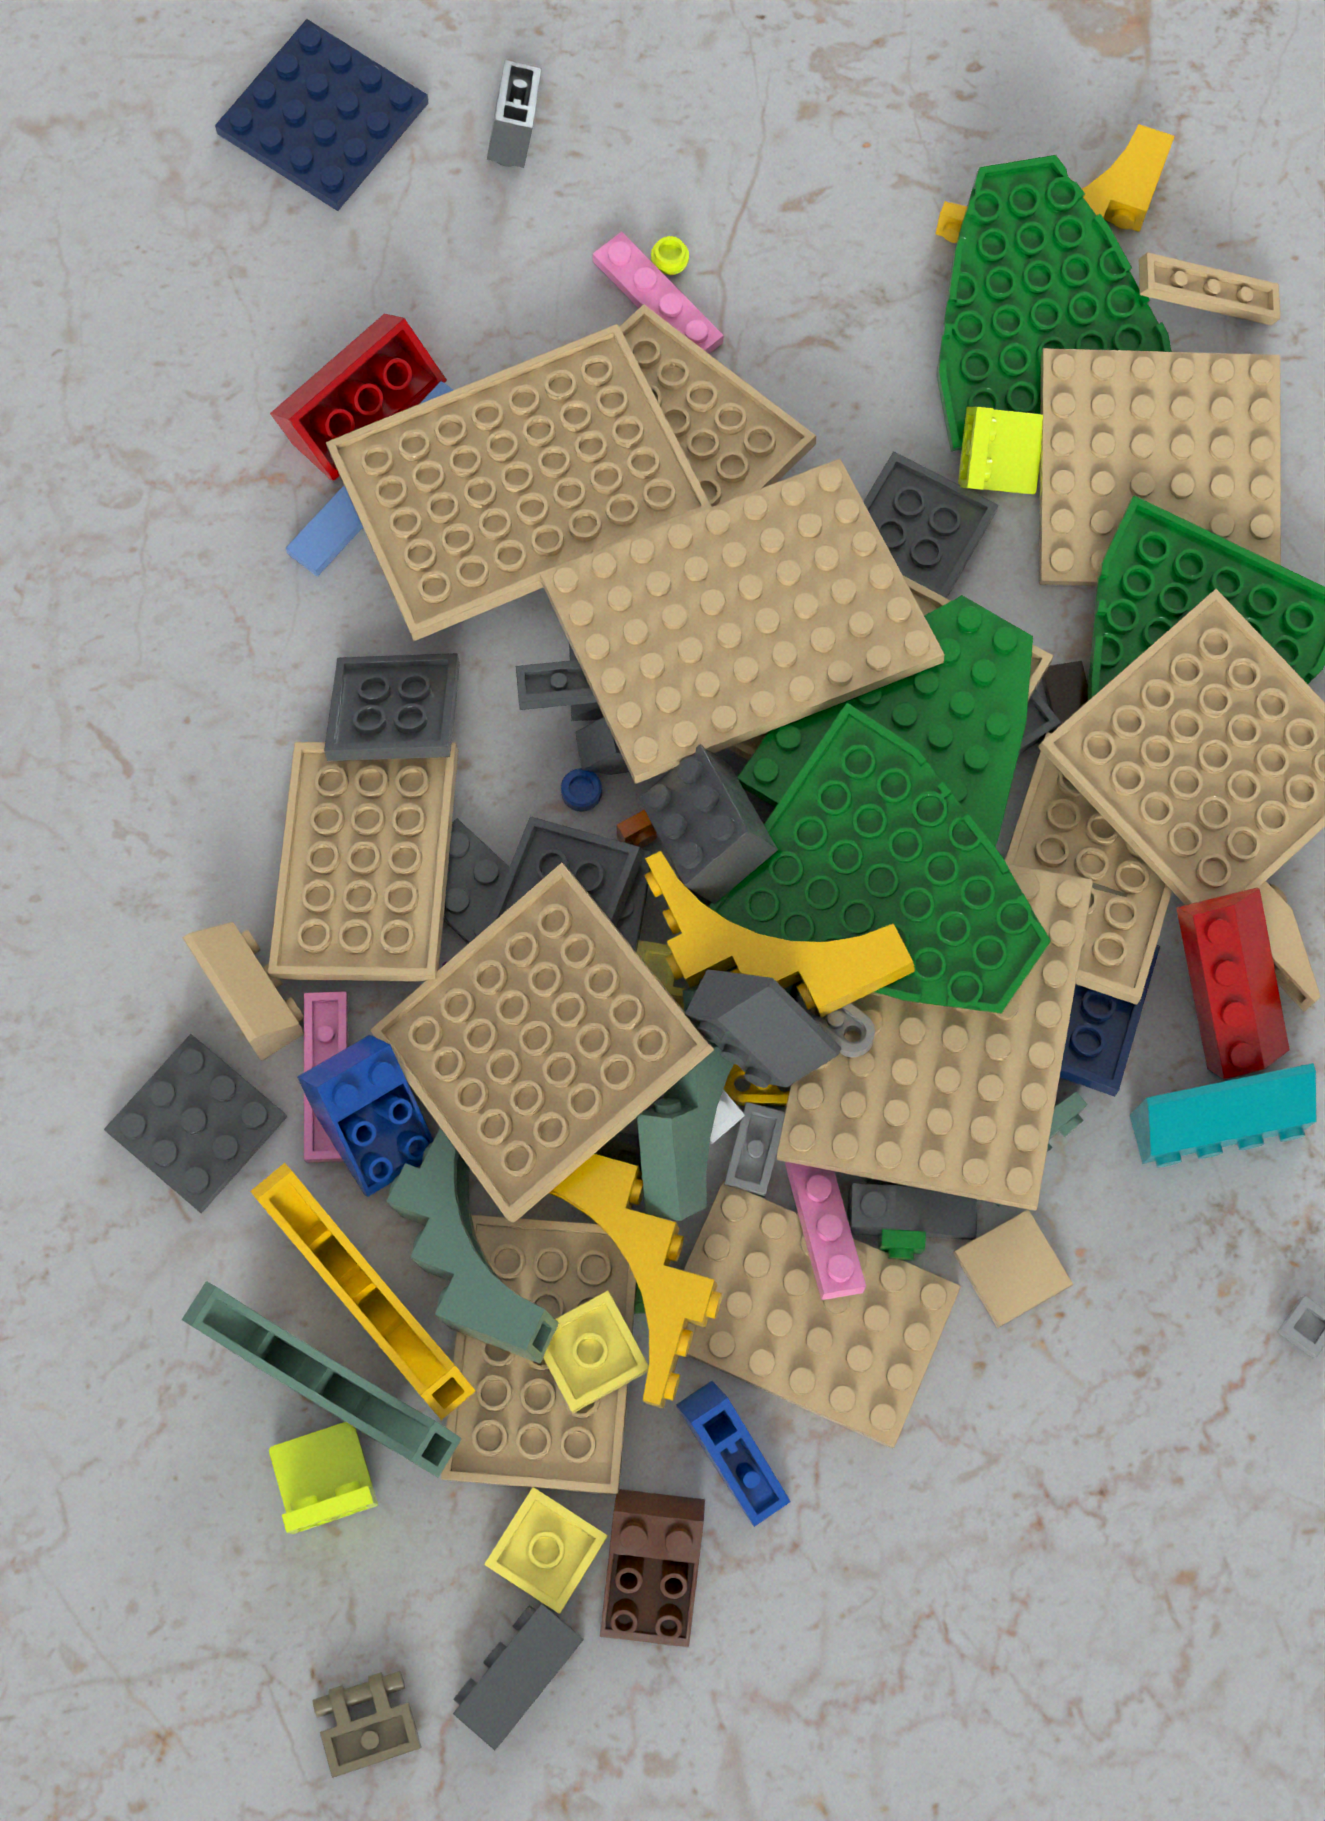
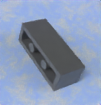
(516, 1675)

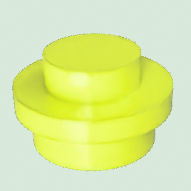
(670, 255)

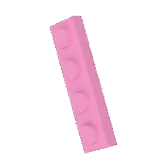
(649, 286)
(323, 1037)
(826, 1231)

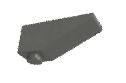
(514, 114)
(912, 1209)

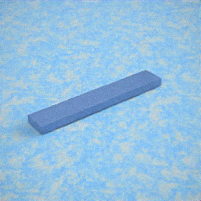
(334, 524)

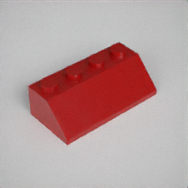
(364, 383)
(1233, 983)

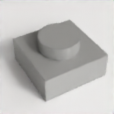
(1305, 1326)

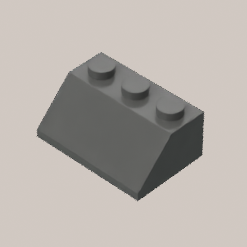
(759, 1028)

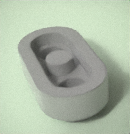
(845, 1020)

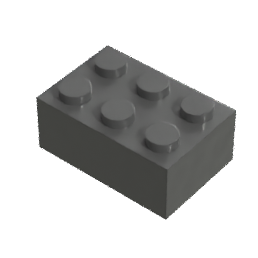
(707, 824)

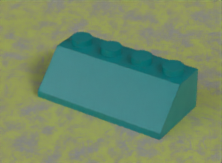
(1226, 1115)

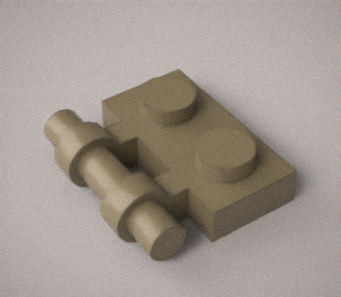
(370, 1738)

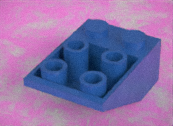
(368, 1112)

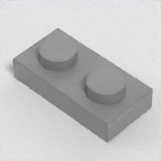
(755, 1149)

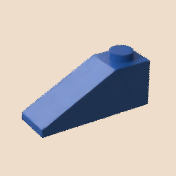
(733, 1452)

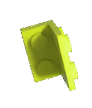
(1000, 450)
(322, 1477)

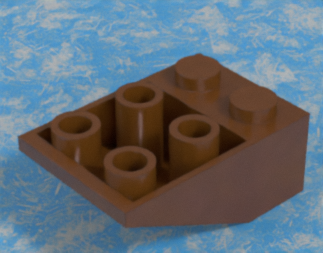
(652, 1568)

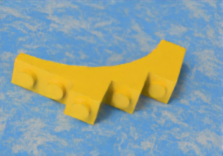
(1118, 194)
(831, 971)
(363, 1291)
(670, 1296)

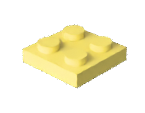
(593, 1352)
(546, 1550)

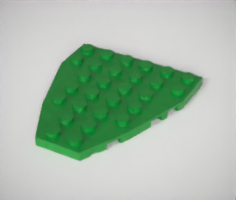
(1029, 277)
(1167, 566)
(958, 714)
(884, 842)

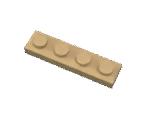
(1209, 289)

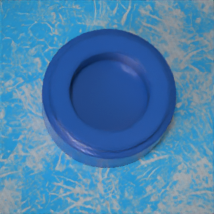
(581, 790)

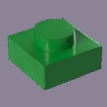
(901, 1243)

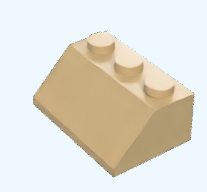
(246, 987)

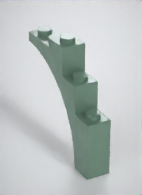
(678, 1134)
(448, 1248)
(321, 1379)

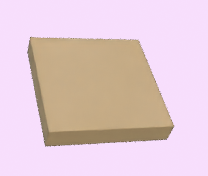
(1012, 1268)

